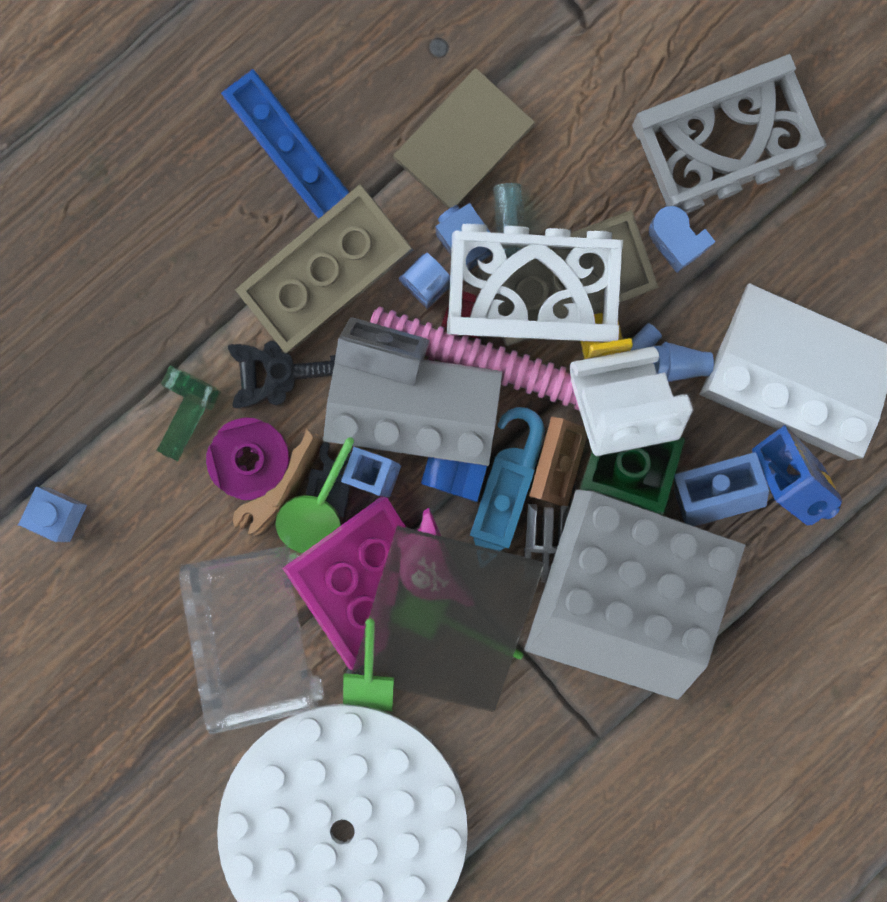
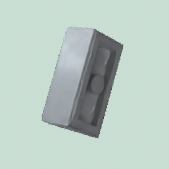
(381, 351)

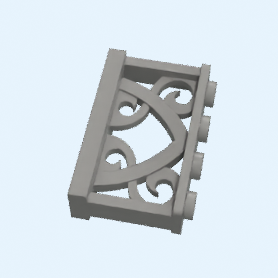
(758, 87)

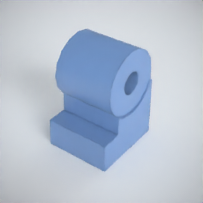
(676, 239)
(426, 280)
(371, 472)

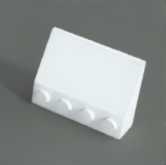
(801, 373)

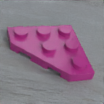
(343, 575)

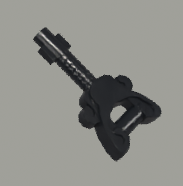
(280, 373)

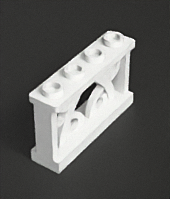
(579, 322)

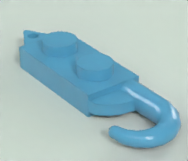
(508, 484)

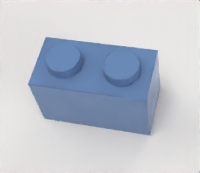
(721, 490)

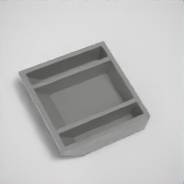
(634, 595)

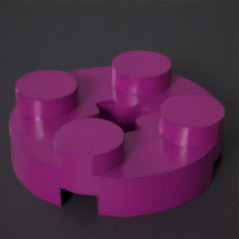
(228, 447)

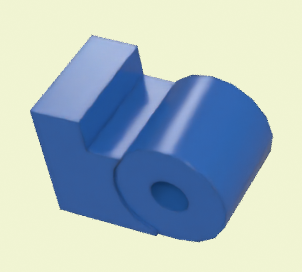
(454, 477)

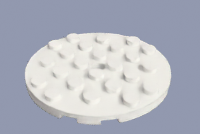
(350, 768)

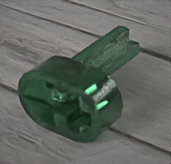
(197, 397)

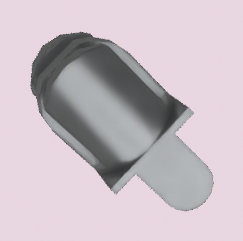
(546, 536)

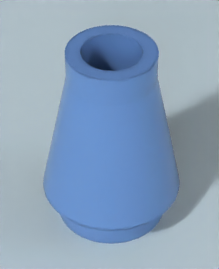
(682, 362)

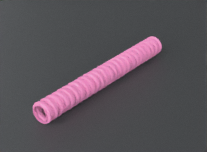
(461, 351)

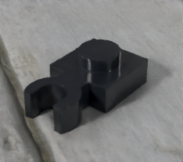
(339, 492)

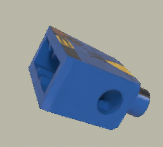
(804, 495)

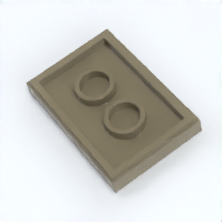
(464, 140)

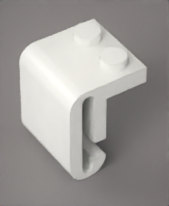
(627, 401)

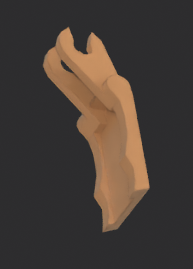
(266, 507)

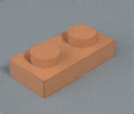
(559, 462)

